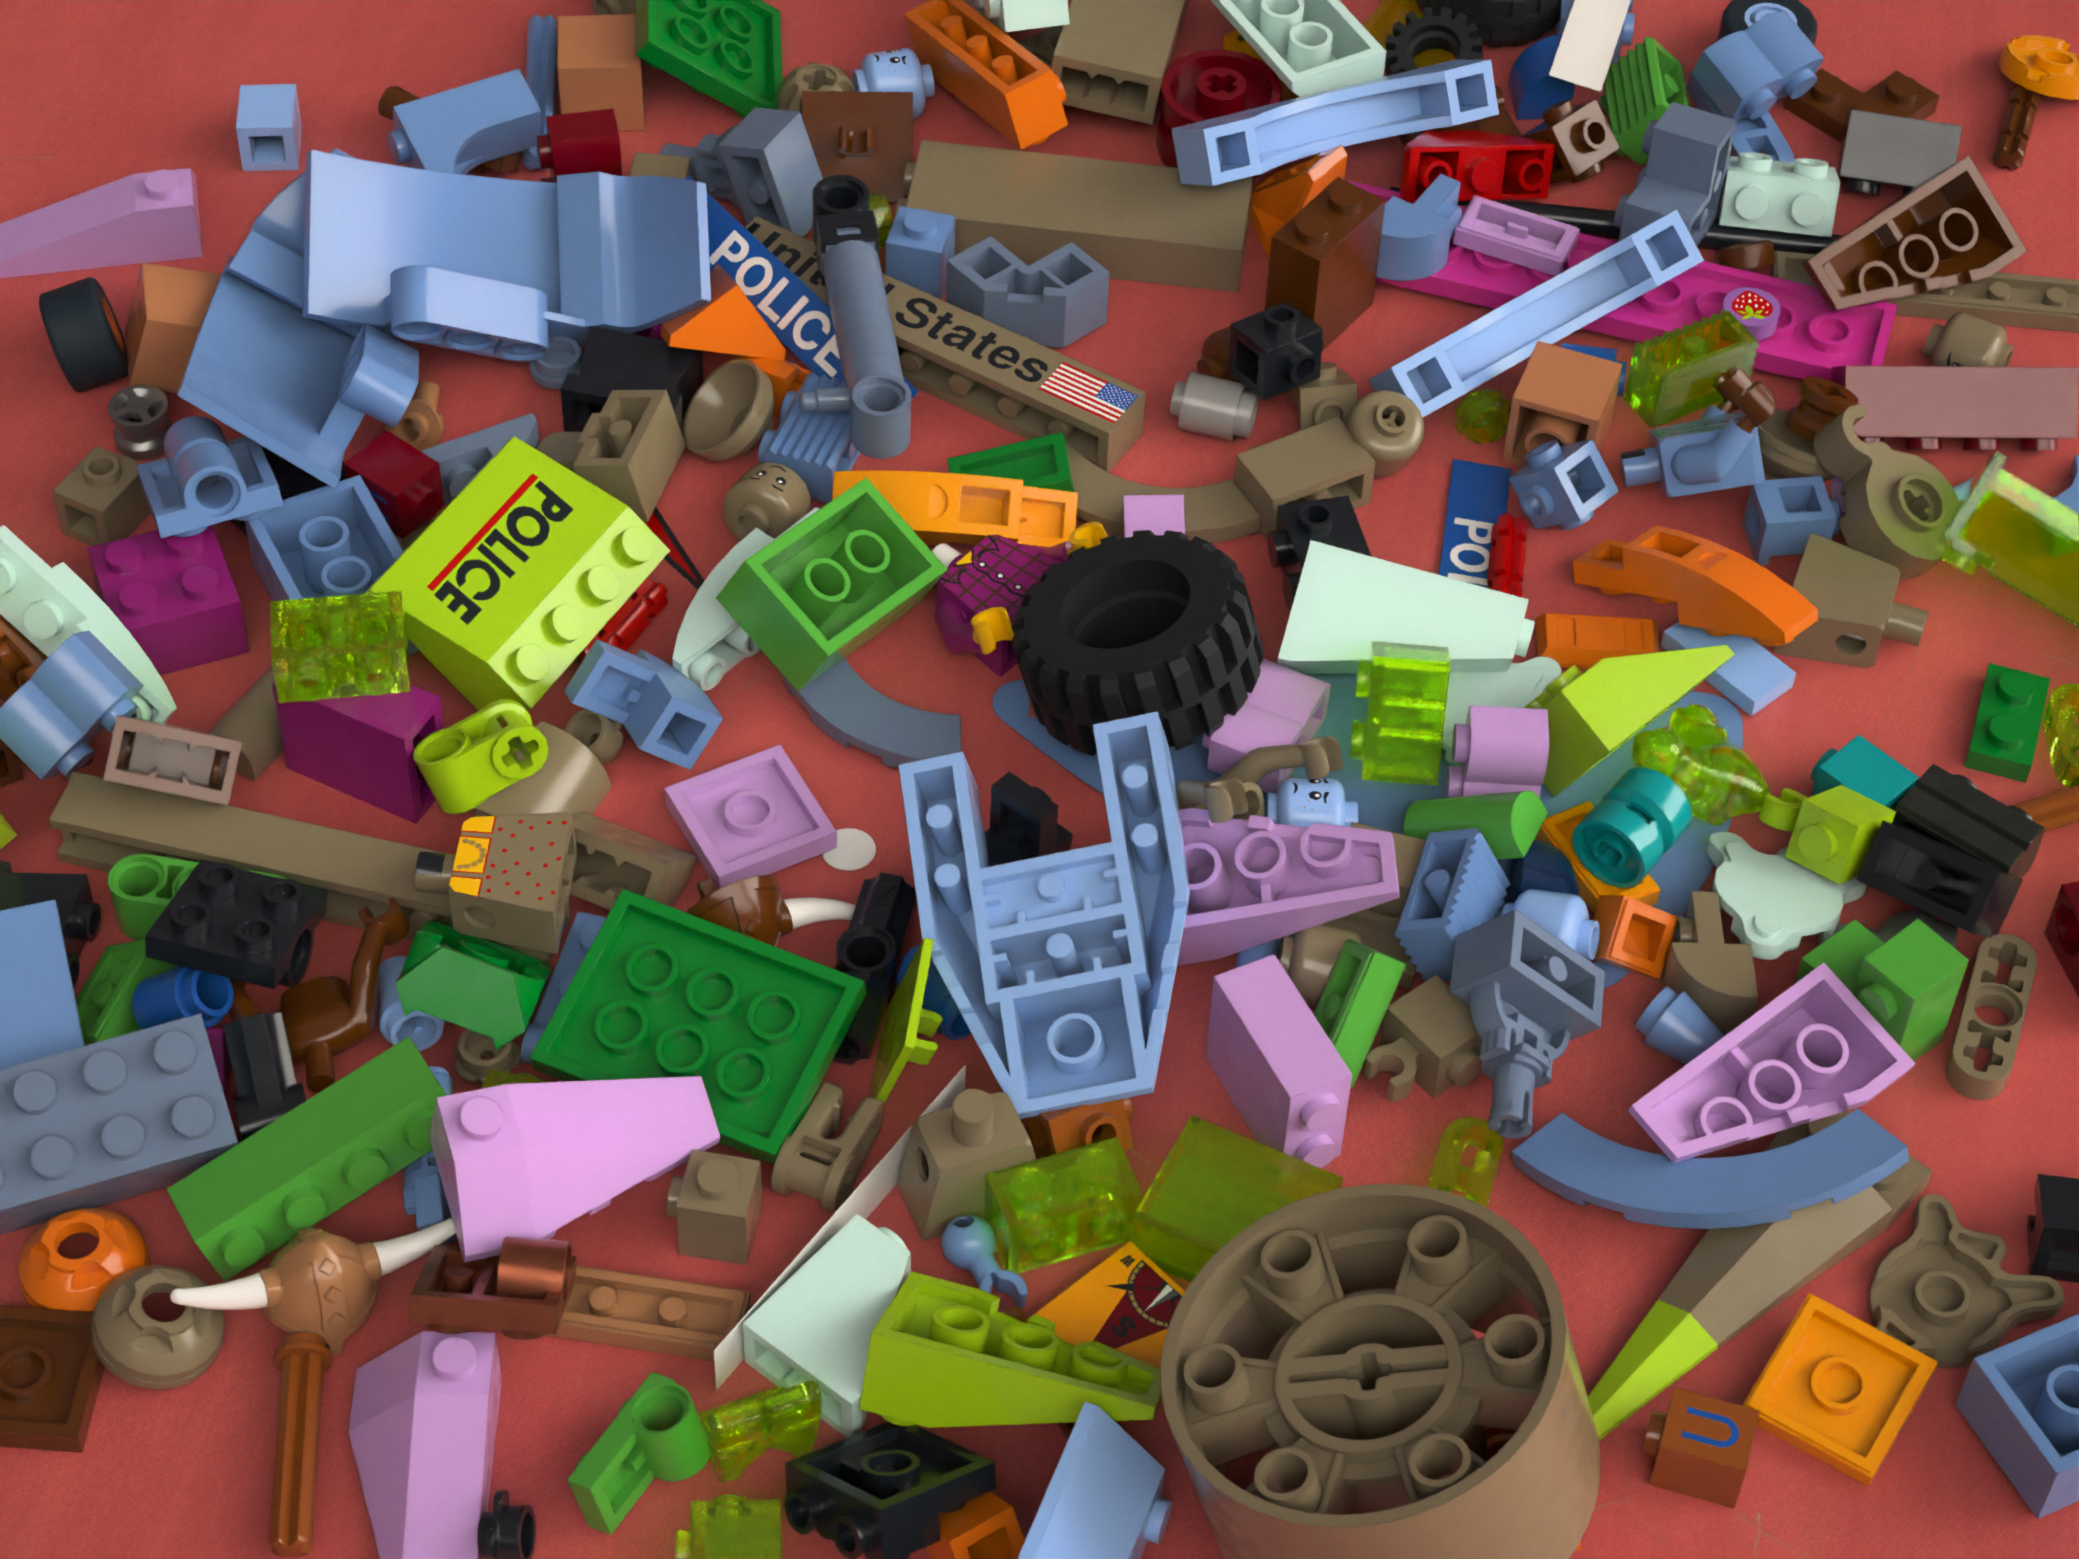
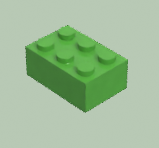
(831, 583)

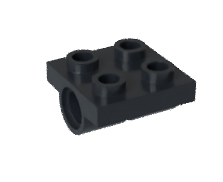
(239, 926)

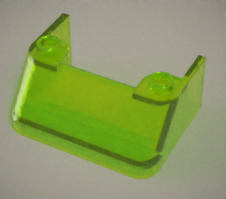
(2016, 538)

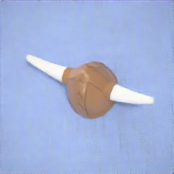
(318, 1281)

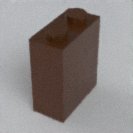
(1328, 257)

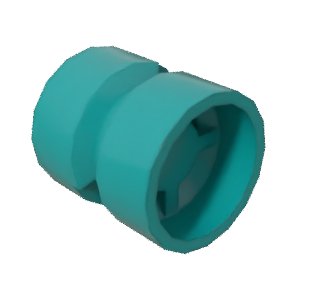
(1632, 827)

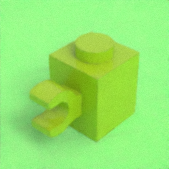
(1828, 829)

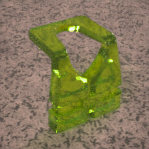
(770, 1419)

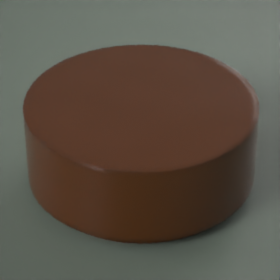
(1747, 255)

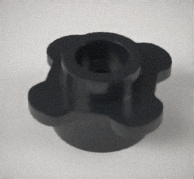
(507, 1531)

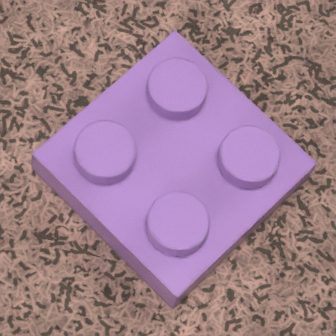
(750, 817)

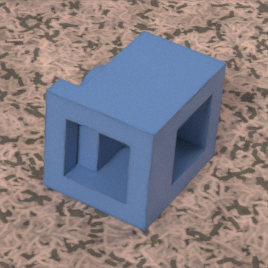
(1784, 514)

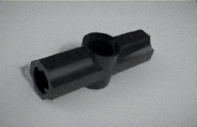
(873, 953)

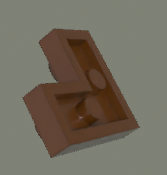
(1832, 99)

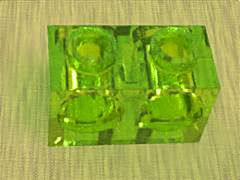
(339, 646)

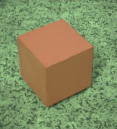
(601, 68)
(165, 323)
(1561, 399)

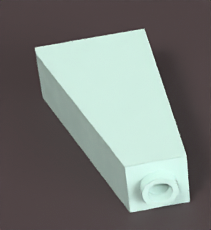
(1360, 599)

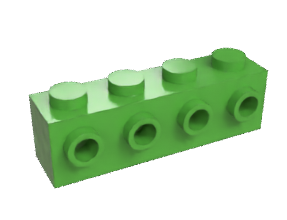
(310, 1160)

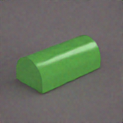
(1504, 819)
(1357, 1001)

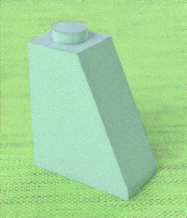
(825, 1317)

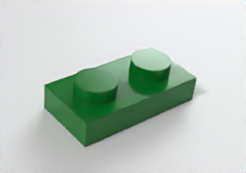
(2007, 722)

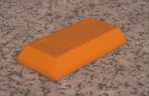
(1588, 639)

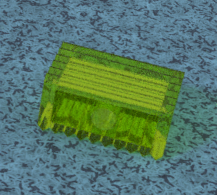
(1678, 370)

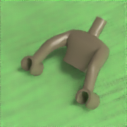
(1237, 792)

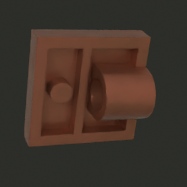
(511, 1292)

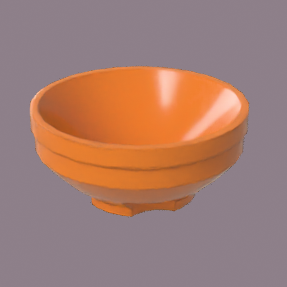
(77, 1284)

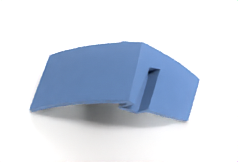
(497, 258)
(285, 376)

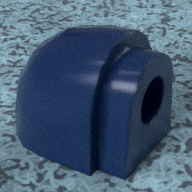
(1540, 869)

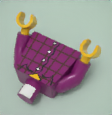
(987, 586)

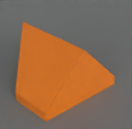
(1290, 189)
(724, 325)

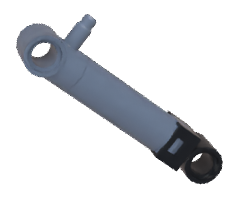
(861, 319)

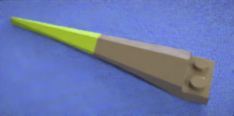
(1742, 1276)

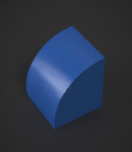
(1530, 82)

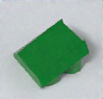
(471, 982)

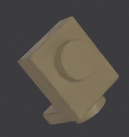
(1325, 397)

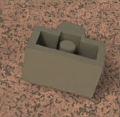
(624, 448)

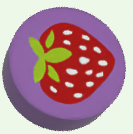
(1754, 310)

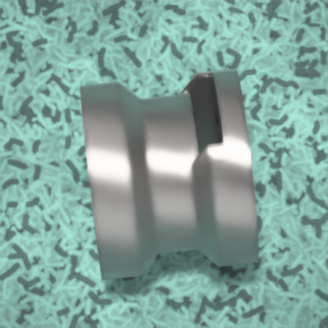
(140, 421)

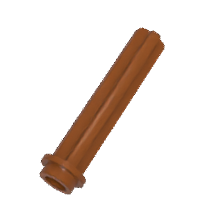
(302, 1365)

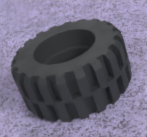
(1153, 589)

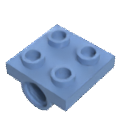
(206, 479)

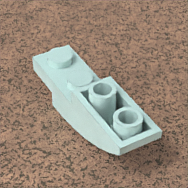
(56, 603)
(709, 636)

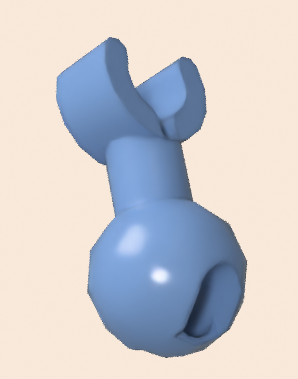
(973, 1250)

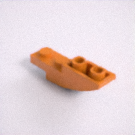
(1706, 580)

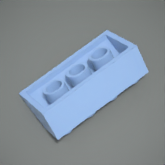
(1100, 1497)

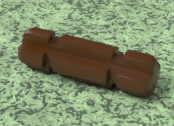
(2016, 128)

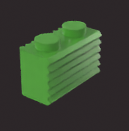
(1639, 91)

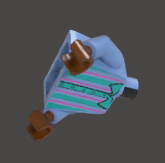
(1707, 452)

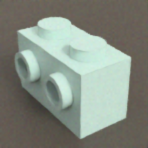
(1779, 195)

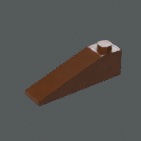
(1922, 242)

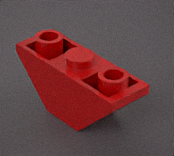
(1483, 162)

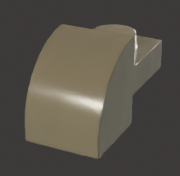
(1710, 971)

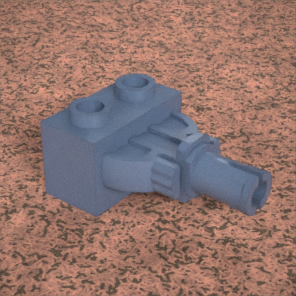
(760, 167)
(1526, 1004)

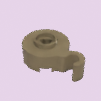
(1891, 497)

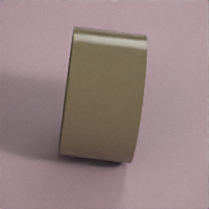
(1358, 1359)

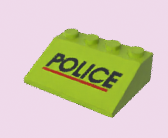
(519, 575)

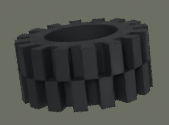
(1428, 34)

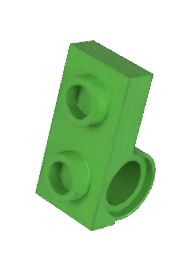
(649, 1438)

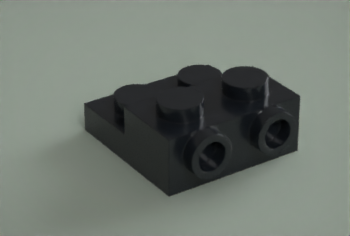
(883, 1490)

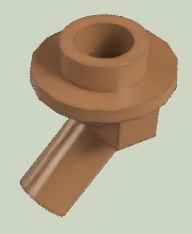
(421, 423)

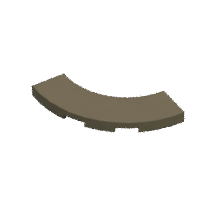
(1210, 511)

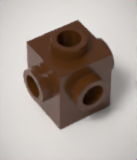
(1580, 139)

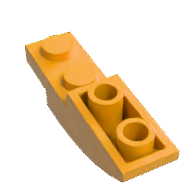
(970, 506)

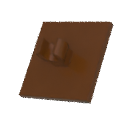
(862, 136)

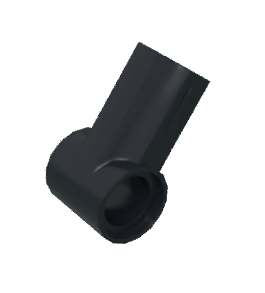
(262, 1071)

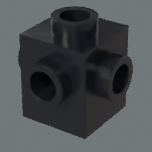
(1275, 350)

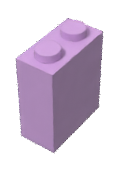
(1277, 1062)

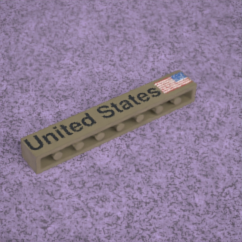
(988, 366)

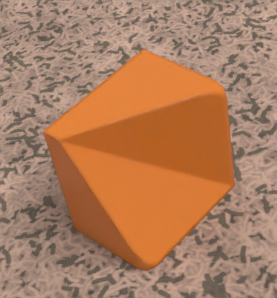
(1633, 935)

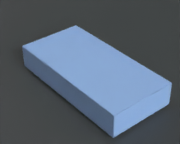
(1748, 678)

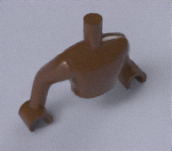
(326, 1014)

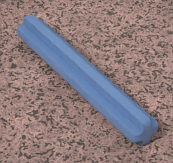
(541, 73)

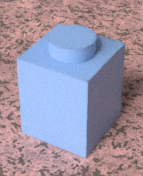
(269, 127)

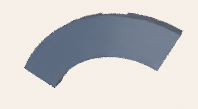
(865, 718)

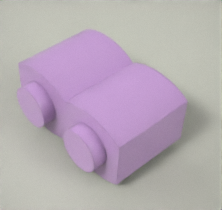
(1279, 711)
(1499, 751)

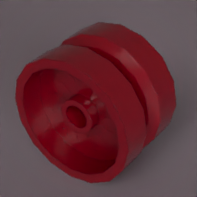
(1209, 87)

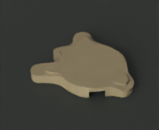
(1948, 1289)

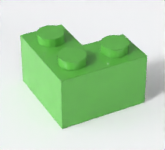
(1902, 982)

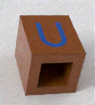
(1701, 1446)

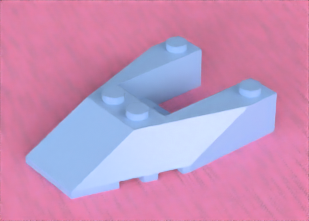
(1062, 953)

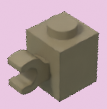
(1427, 1041)

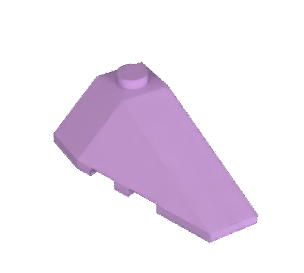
(112, 225)
(1274, 880)
(1782, 1067)
(552, 1151)
(427, 1442)

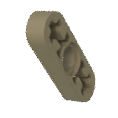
(1975, 1033)

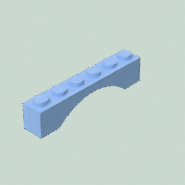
(1366, 111)
(1543, 314)

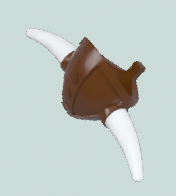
(757, 910)

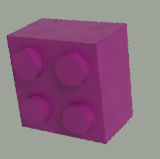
(172, 597)

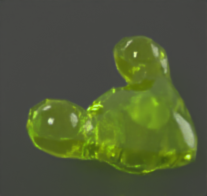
(1707, 767)

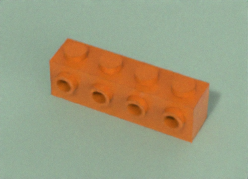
(988, 71)

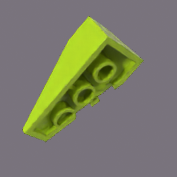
(959, 1362)

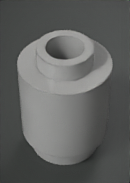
(1214, 407)

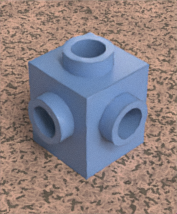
(1563, 484)

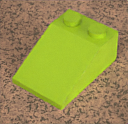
(1613, 702)

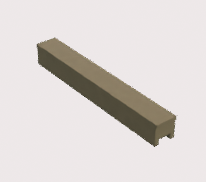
(116, 820)

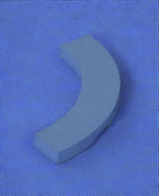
(1711, 1190)

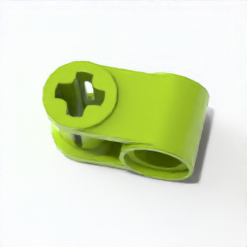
(478, 755)

